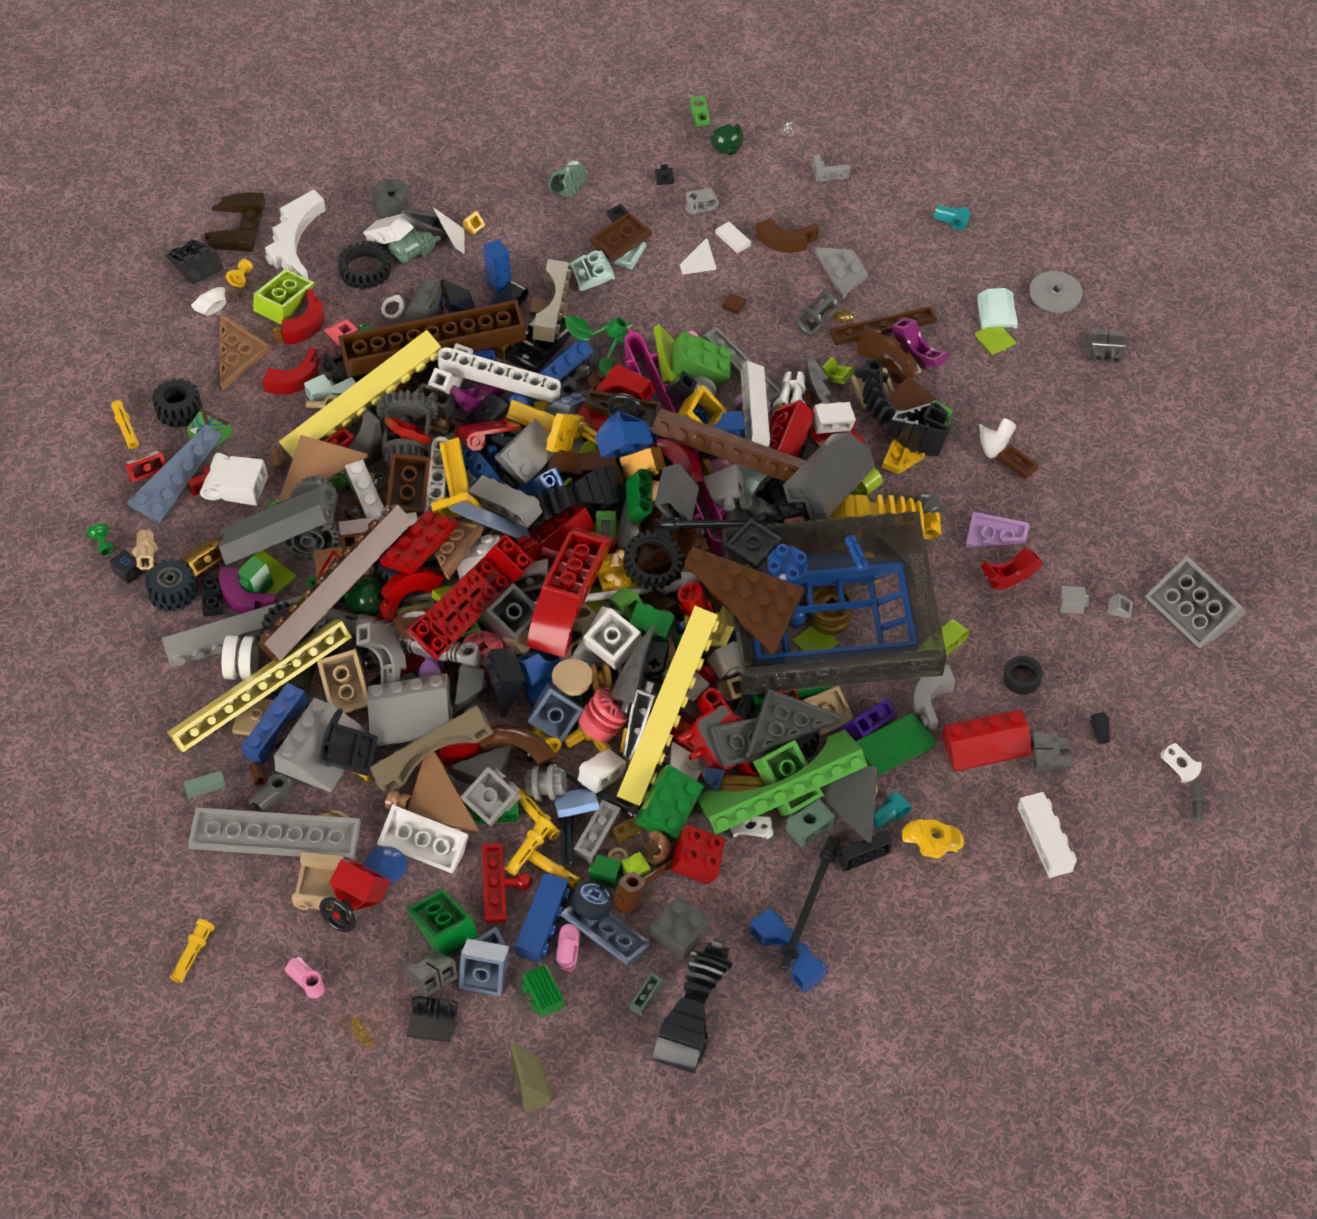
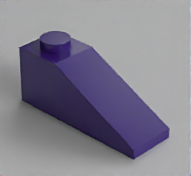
(869, 720)

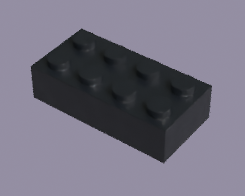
(776, 494)
(864, 852)

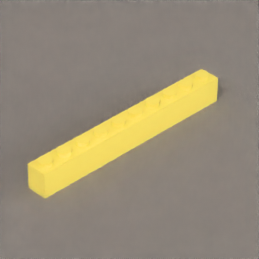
(365, 392)
(259, 685)
(667, 705)

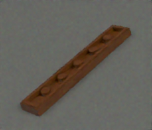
(851, 332)

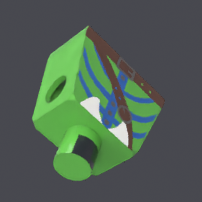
(207, 418)

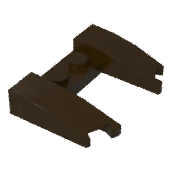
(252, 207)

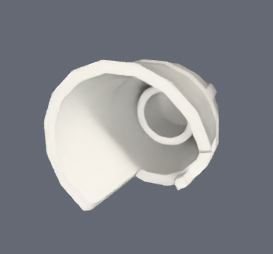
(995, 441)

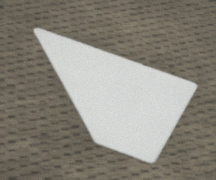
(454, 231)
(699, 260)

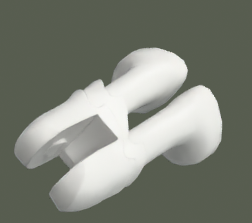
(795, 387)

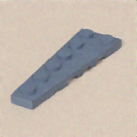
(169, 482)

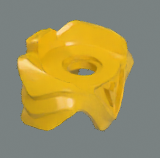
(921, 833)

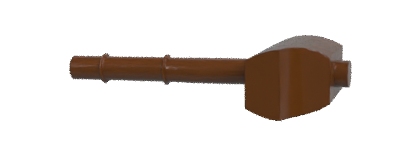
(632, 885)

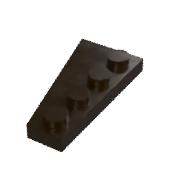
(597, 402)

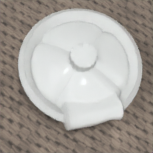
(210, 301)

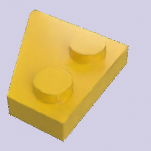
(900, 458)

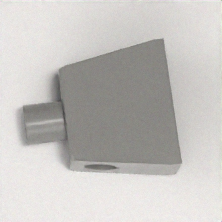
(726, 486)

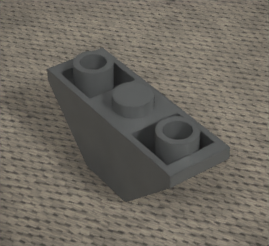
(472, 768)

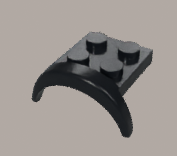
(347, 747)

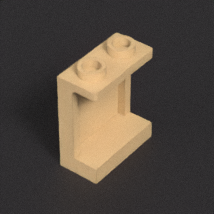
(314, 880)

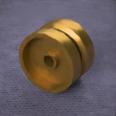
(834, 621)

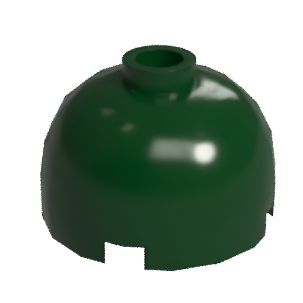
(727, 139)
(366, 596)

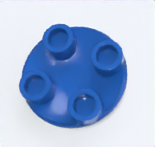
(787, 563)
(387, 862)

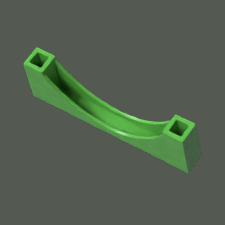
(729, 808)

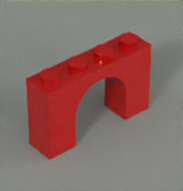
(618, 381)

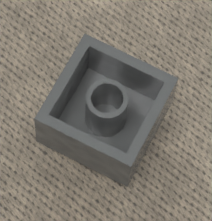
(680, 927)

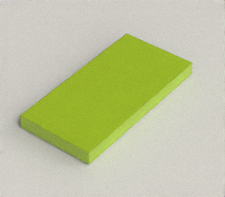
(664, 347)

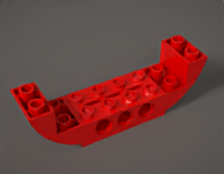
(567, 589)
(470, 597)

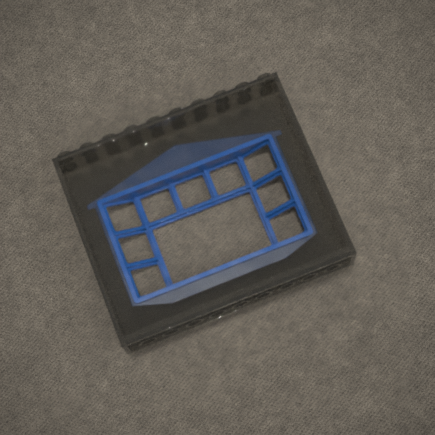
(890, 546)

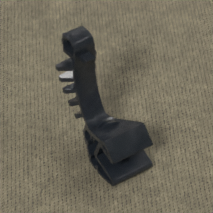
(917, 428)
(596, 491)
(684, 1030)

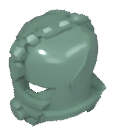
(573, 177)
(413, 245)

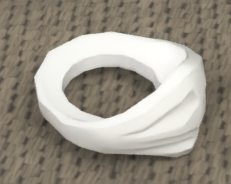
(402, 307)

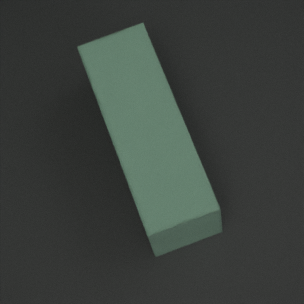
(204, 784)
(646, 994)

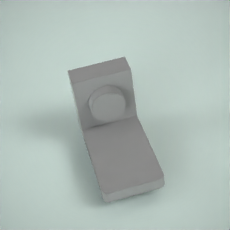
(826, 173)

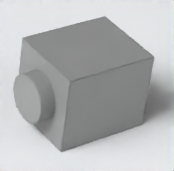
(1073, 599)

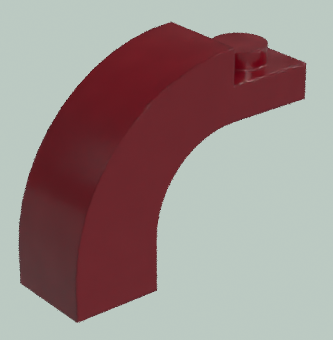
(680, 454)

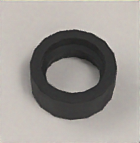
(1028, 663)

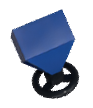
(623, 430)

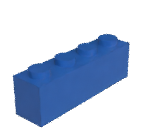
(542, 918)

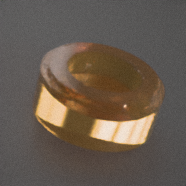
(278, 333)

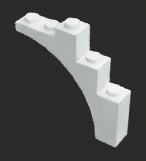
(286, 236)

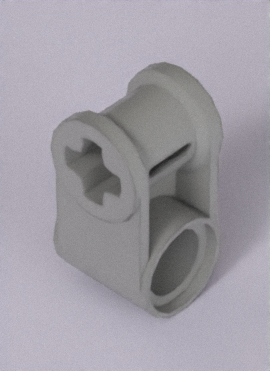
(702, 200)

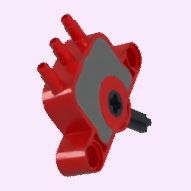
(715, 714)

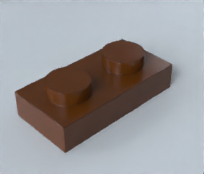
(1017, 461)

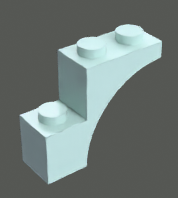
(321, 388)

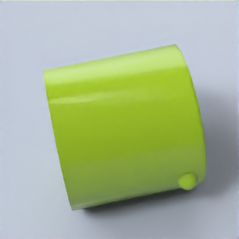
(869, 483)

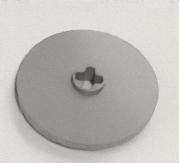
(1044, 296)

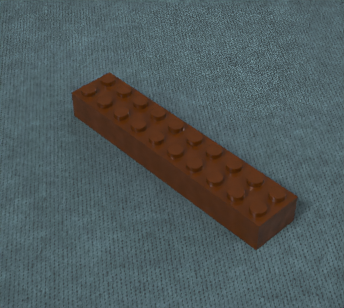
(472, 328)

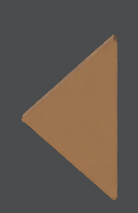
(237, 351)
(317, 459)
(456, 546)
(438, 798)

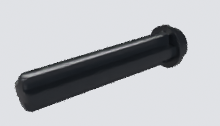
(567, 850)

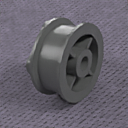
(391, 197)

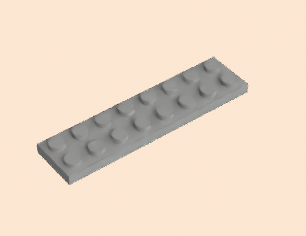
(273, 833)

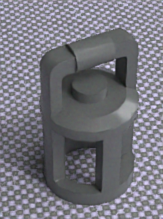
(815, 315)

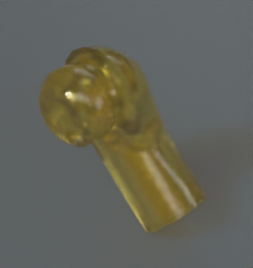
(843, 315)

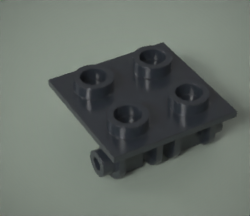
(432, 1018)

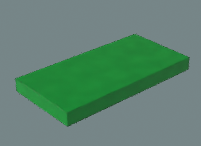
(896, 744)

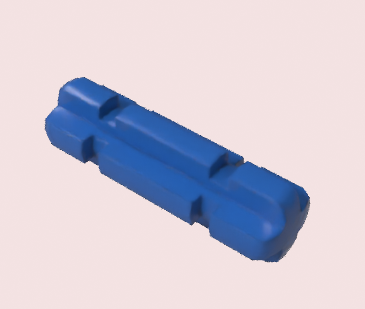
(856, 553)

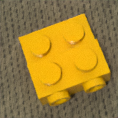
(612, 573)

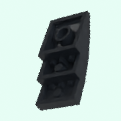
(536, 353)

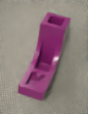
(911, 341)
(471, 398)
(239, 599)

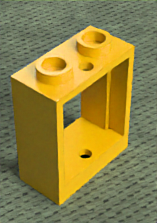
(707, 401)

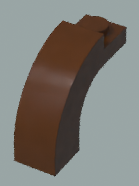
(785, 240)

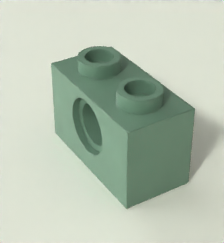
(805, 833)

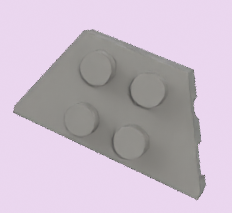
(842, 268)

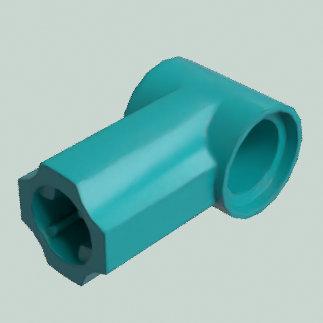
(957, 217)
(893, 807)

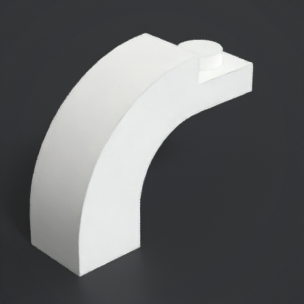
(443, 380)

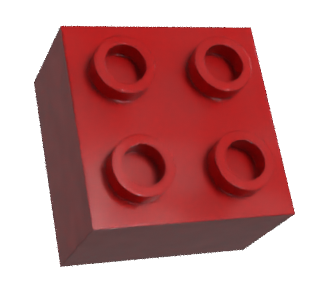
(697, 854)

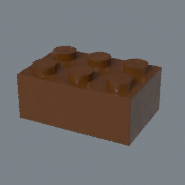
(408, 482)

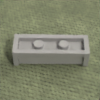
(596, 831)

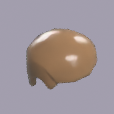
(657, 849)

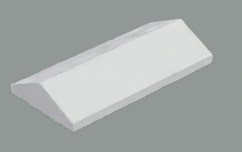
(423, 839)

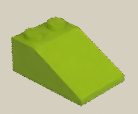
(282, 296)

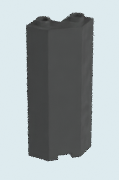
(830, 475)
(276, 524)

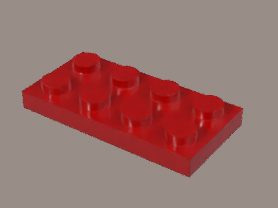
(419, 542)

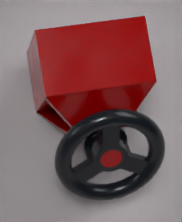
(354, 889)

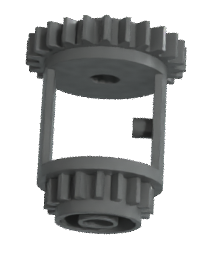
(410, 409)
(319, 538)

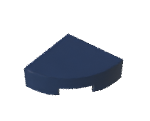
(713, 776)

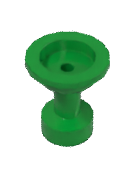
(98, 532)

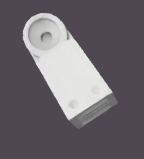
(235, 479)

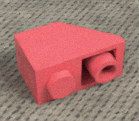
(340, 328)

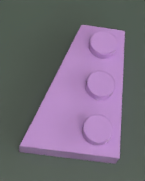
(994, 531)

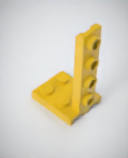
(561, 428)
(456, 480)

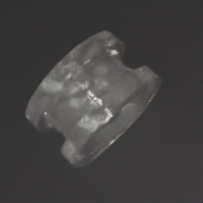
(788, 129)

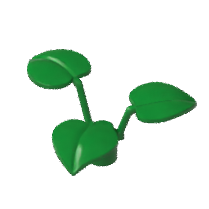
(615, 329)

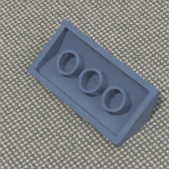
(490, 519)
(612, 935)

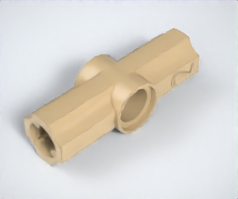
(145, 549)

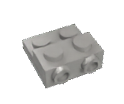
(491, 795)

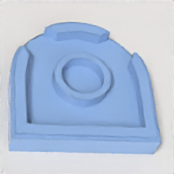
(576, 802)

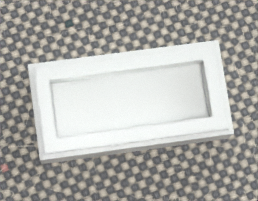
(733, 237)

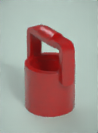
(691, 596)

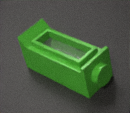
(606, 523)

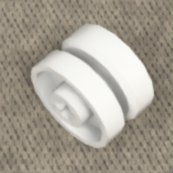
(239, 657)

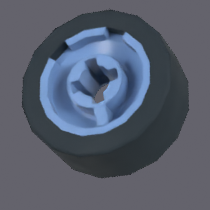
(592, 900)

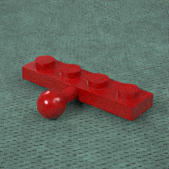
(495, 883)

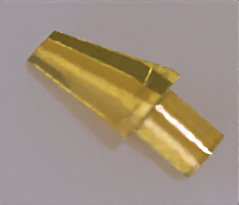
(361, 1033)

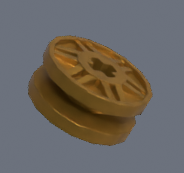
(601, 678)

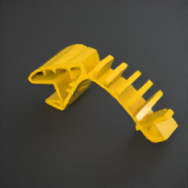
(861, 506)

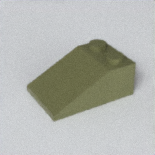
(530, 1079)

